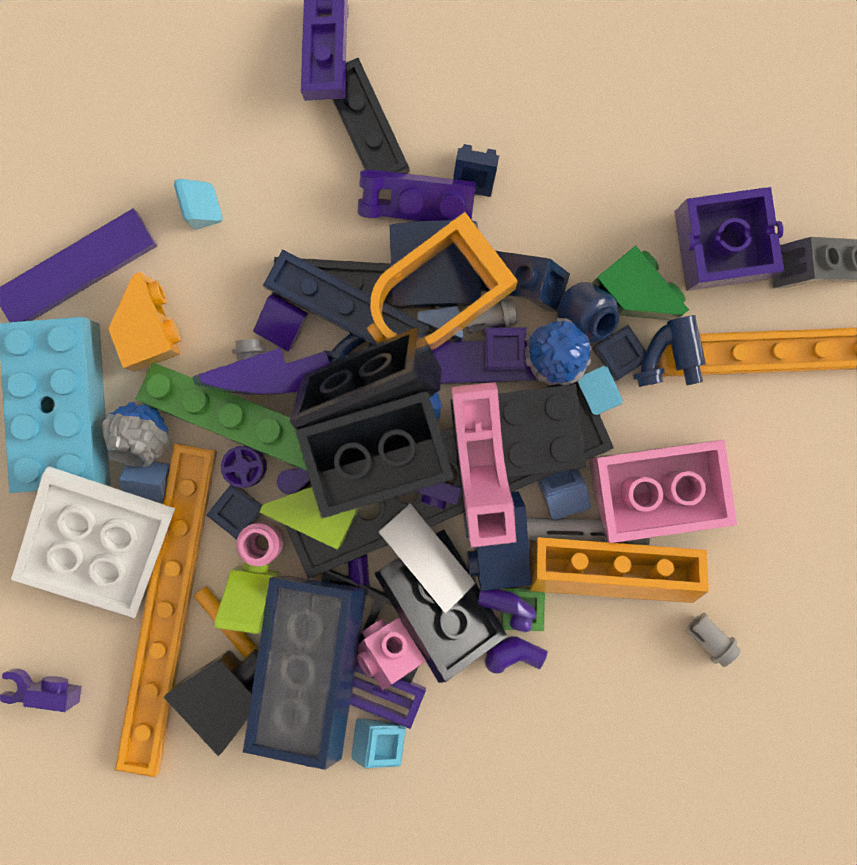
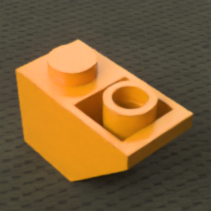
(141, 327)

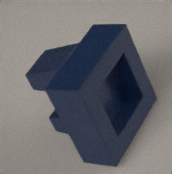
(477, 167)

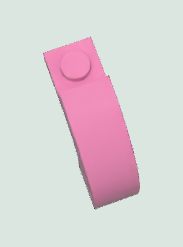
(482, 465)

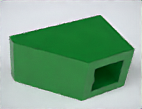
(641, 288)

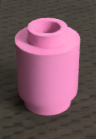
(250, 550)

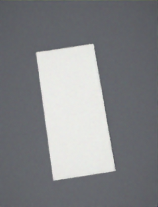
(427, 557)

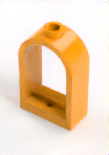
(478, 254)

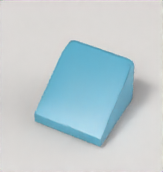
(198, 203)
(600, 390)
(377, 743)

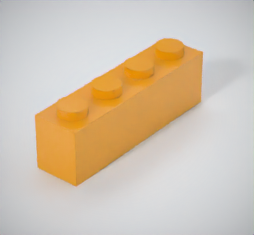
(618, 570)

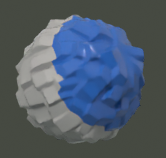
(558, 353)
(135, 435)

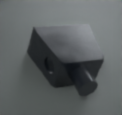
(216, 698)

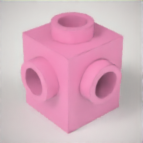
(388, 652)

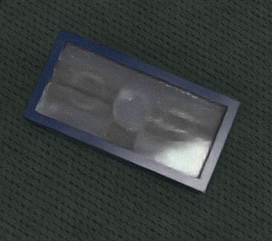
(304, 671)

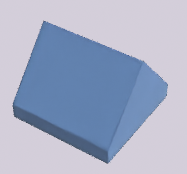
(146, 481)

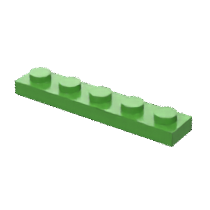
(222, 414)

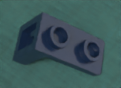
(538, 279)

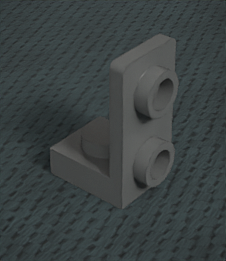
(817, 260)

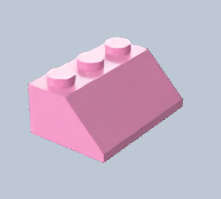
(663, 491)

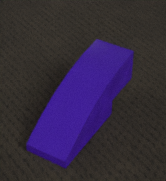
(261, 374)

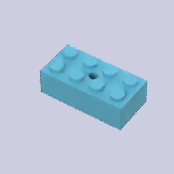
(48, 365)

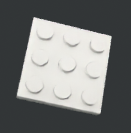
(91, 542)

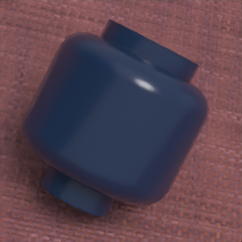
(590, 310)

